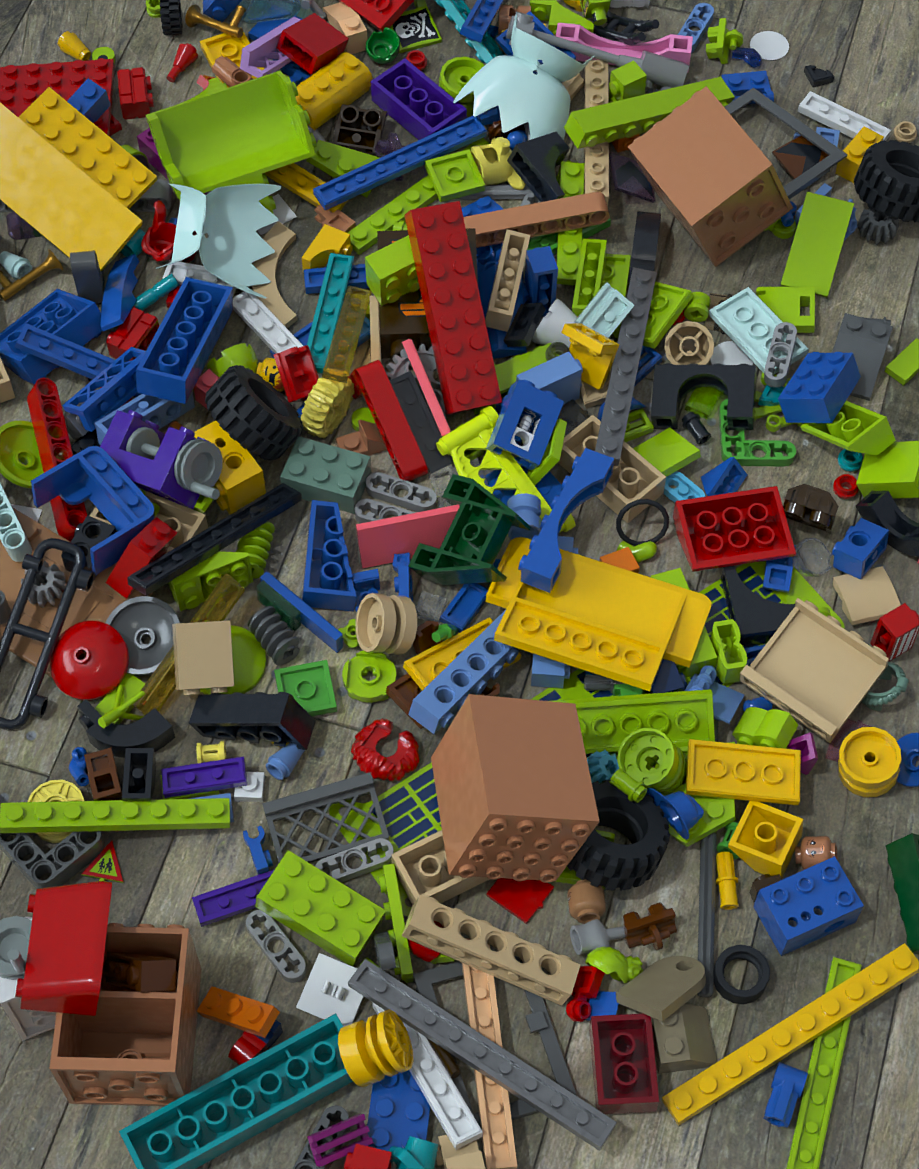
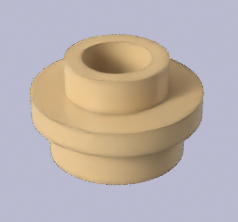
(905, 132)

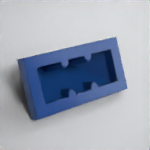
(724, 478)

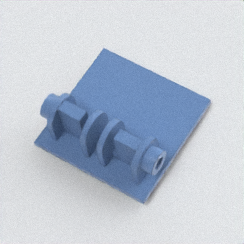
(724, 699)

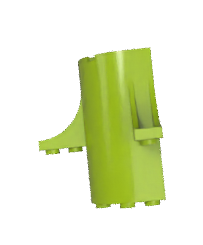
(233, 134)

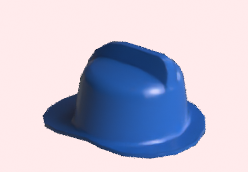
(679, 809)

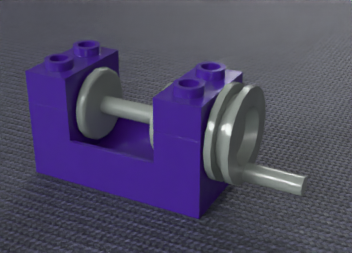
(161, 463)

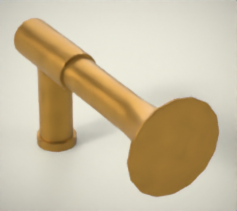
(194, 17)
(12, 288)

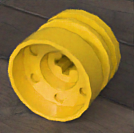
(375, 1048)

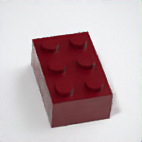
(623, 1064)

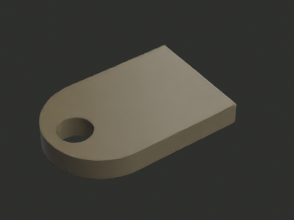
(663, 986)

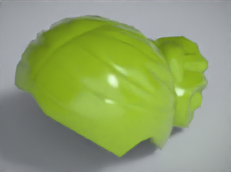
(615, 963)

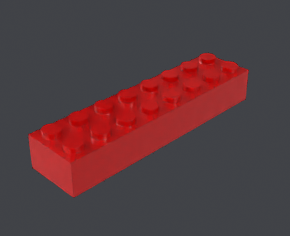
(453, 307)

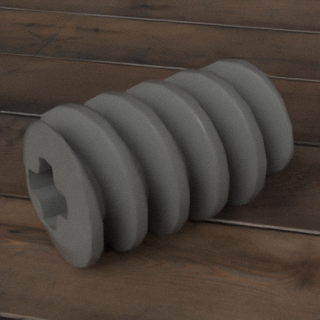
(274, 636)

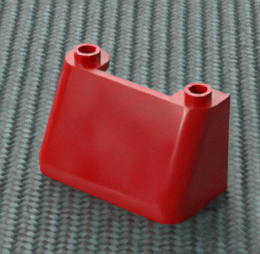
(66, 948)

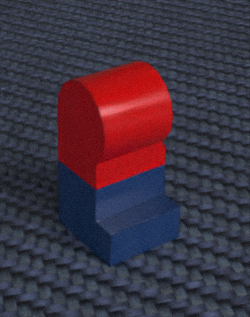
(252, 1045)

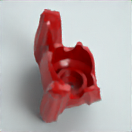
(160, 237)

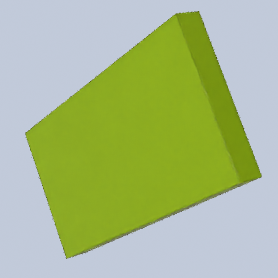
(817, 243)

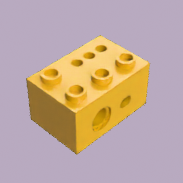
(240, 476)

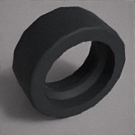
(745, 953)

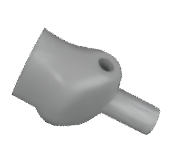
(593, 935)

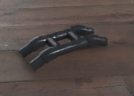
(627, 35)

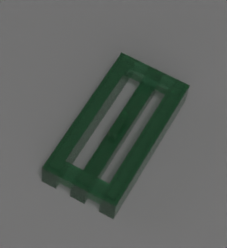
(269, 597)

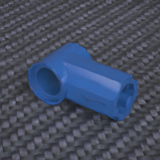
(787, 1088)

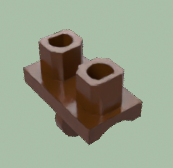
(651, 928)

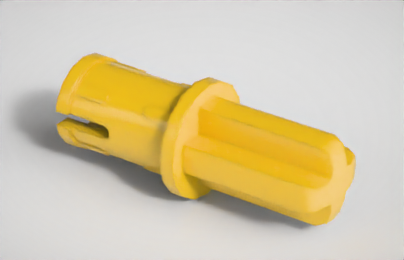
(727, 881)

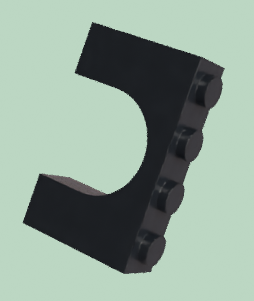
(675, 381)

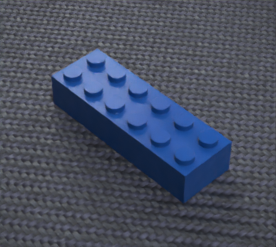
(184, 340)

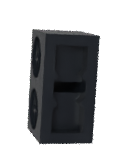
(82, 538)

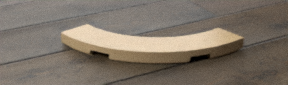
(279, 238)

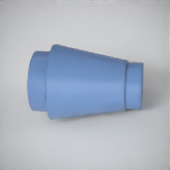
(284, 761)

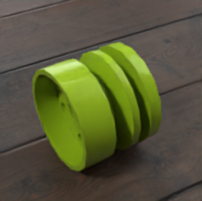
(642, 750)

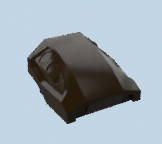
(359, 128)
(811, 507)

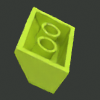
(855, 430)

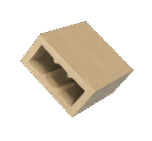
(203, 656)

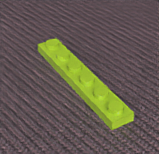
(570, 241)

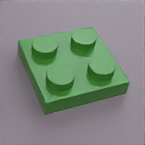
(309, 686)

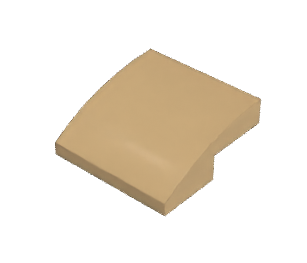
(866, 598)

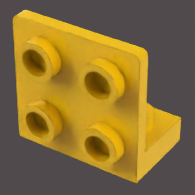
(593, 352)

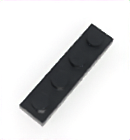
(420, 421)

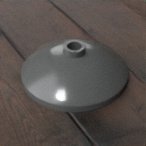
(140, 619)

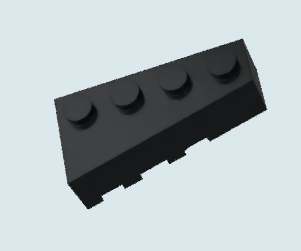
(253, 718)

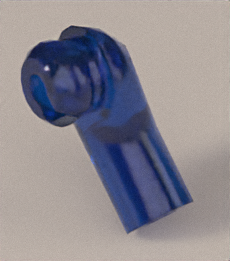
(749, 55)

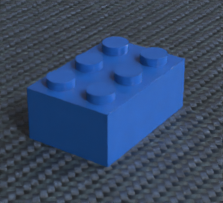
(819, 387)

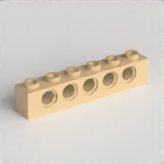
(476, 953)

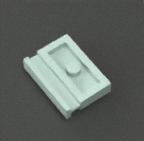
(605, 311)

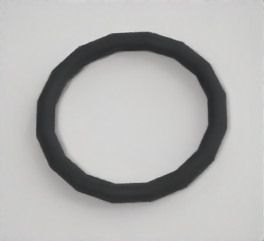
(642, 502)

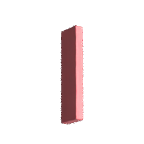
(426, 387)

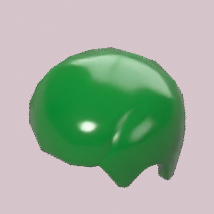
(383, 46)

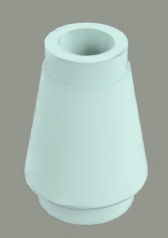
(15, 265)

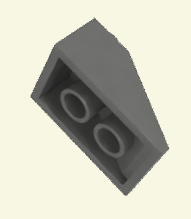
(868, 344)

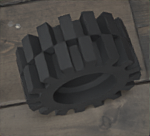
(171, 17)

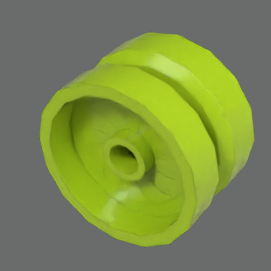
(456, 75)

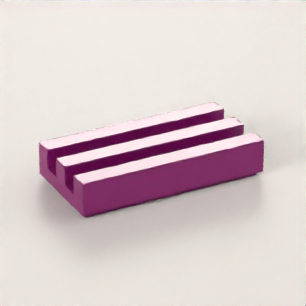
(361, 1131)

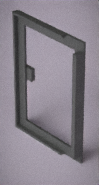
(814, 172)
(537, 1021)

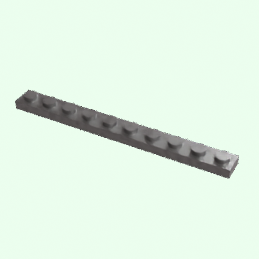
(625, 365)
(483, 1055)

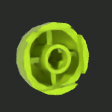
(232, 356)

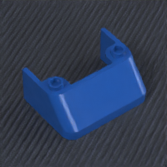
(98, 478)

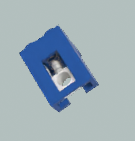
(533, 409)

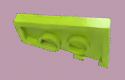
(339, 160)

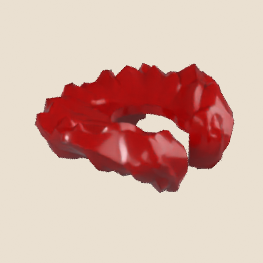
(392, 767)

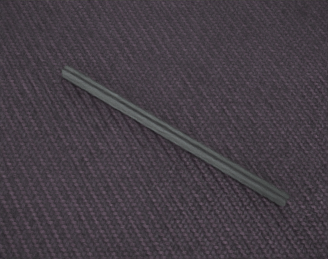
(707, 904)

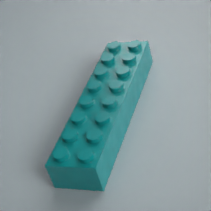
(241, 1102)

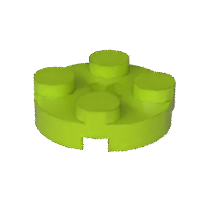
(359, 666)

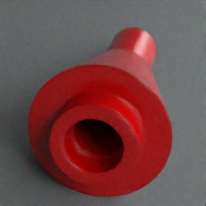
(184, 57)

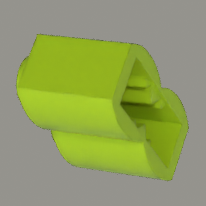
(730, 653)
(765, 728)

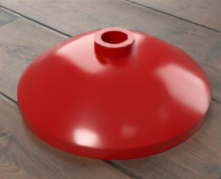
(100, 670)

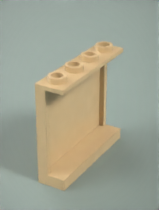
(815, 670)

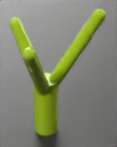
(118, 711)

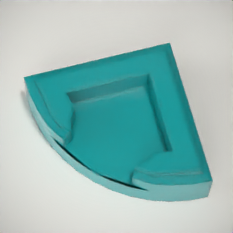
(770, 396)

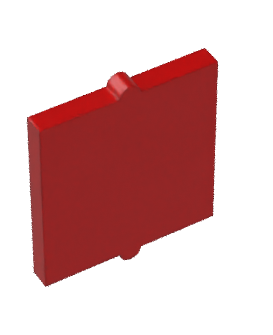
(520, 897)

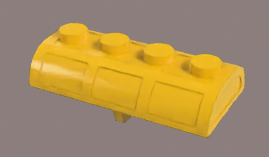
(331, 86)

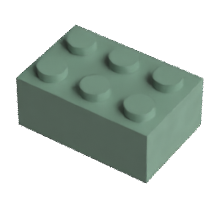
(327, 473)

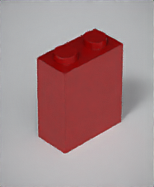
(312, 43)
(141, 551)

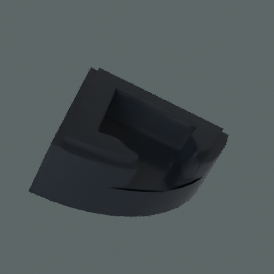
(818, 76)

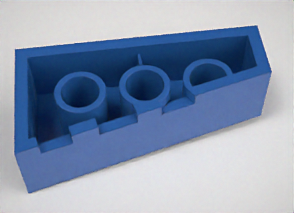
(327, 567)

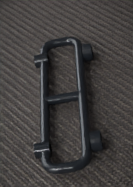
(79, 579)

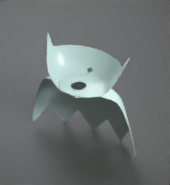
(520, 92)
(231, 221)

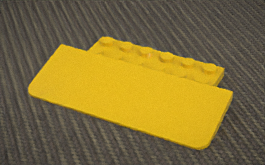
(70, 178)
(599, 617)

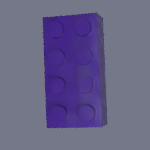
(415, 100)

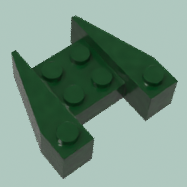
(472, 538)

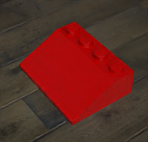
(733, 528)

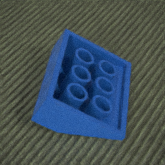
(58, 314)

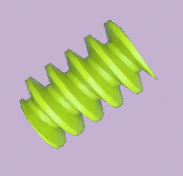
(257, 546)

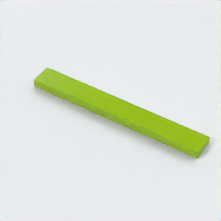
(820, 1082)

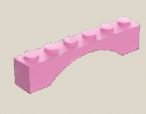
(671, 46)

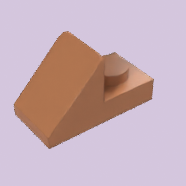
(365, 441)

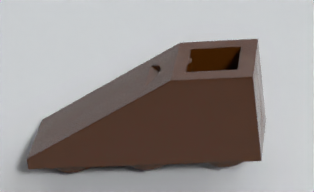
(140, 972)

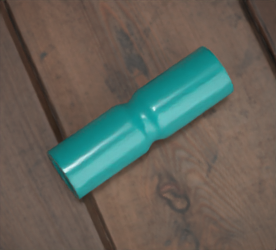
(159, 290)

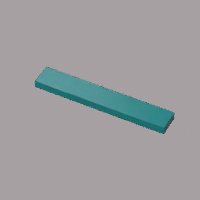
(329, 307)

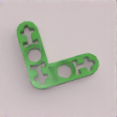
(744, 447)

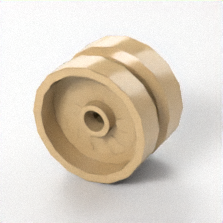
(386, 623)

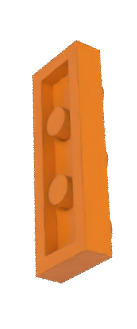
(238, 1011)

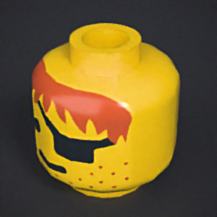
(270, 373)

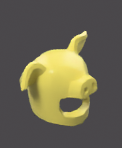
(493, 163)

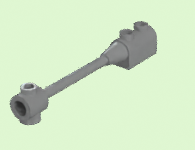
(659, 69)

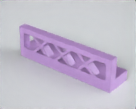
(264, 48)

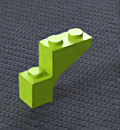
(555, 13)

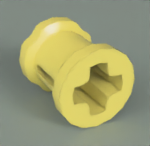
(212, 752)

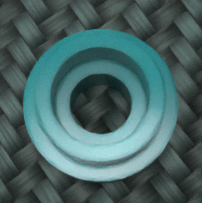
(856, 457)

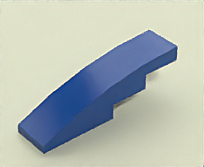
(118, 293)

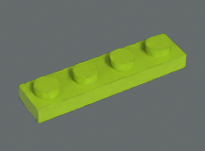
(393, 908)

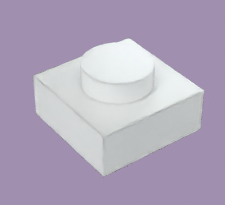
(254, 790)

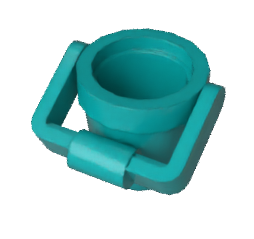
(415, 1155)

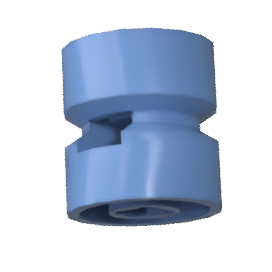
(529, 509)

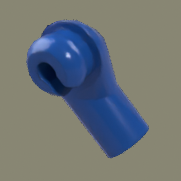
(78, 766)

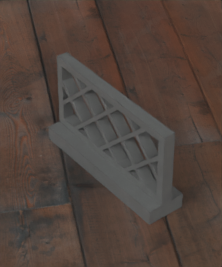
(325, 797)

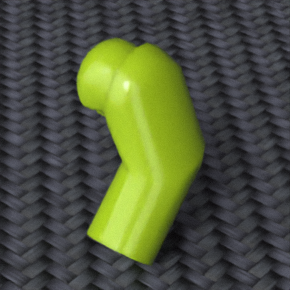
(642, 551)

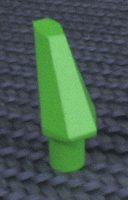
(444, 632)

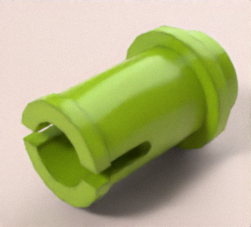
(629, 786)

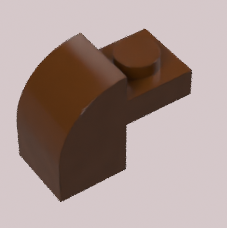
(103, 775)

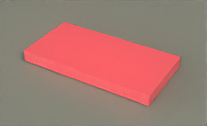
(402, 534)

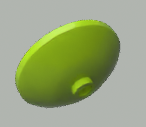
(17, 446)
(248, 661)

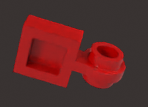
(586, 986)

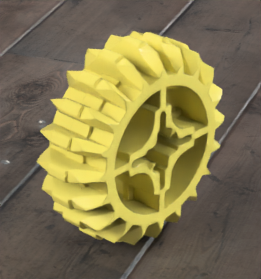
(326, 406)

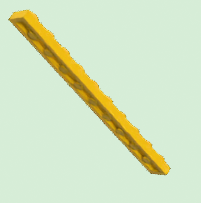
(791, 1034)

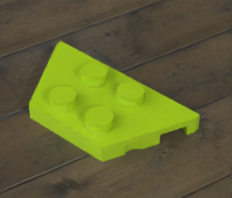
(717, 814)

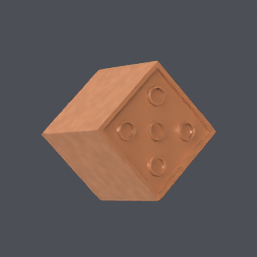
(711, 176)
(513, 789)
(133, 1021)

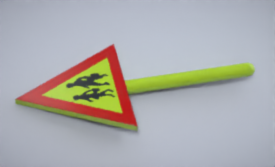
(105, 866)

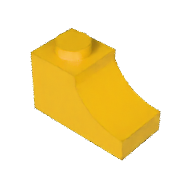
(327, 241)

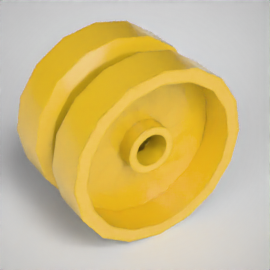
(869, 762)

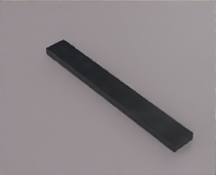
(213, 539)

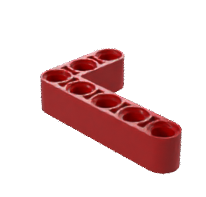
(390, 420)

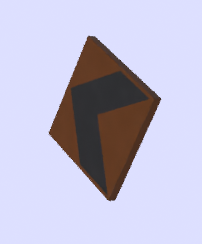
(799, 156)

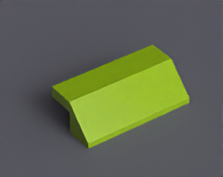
(595, 270)

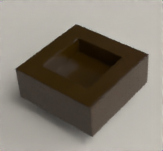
(762, 882)

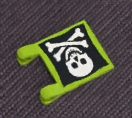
(416, 28)

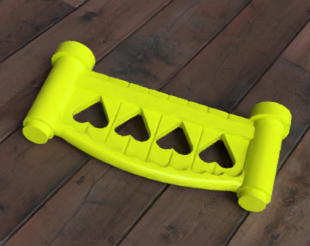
(475, 436)

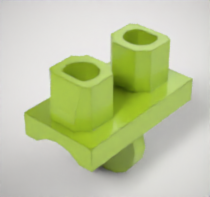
(724, 41)

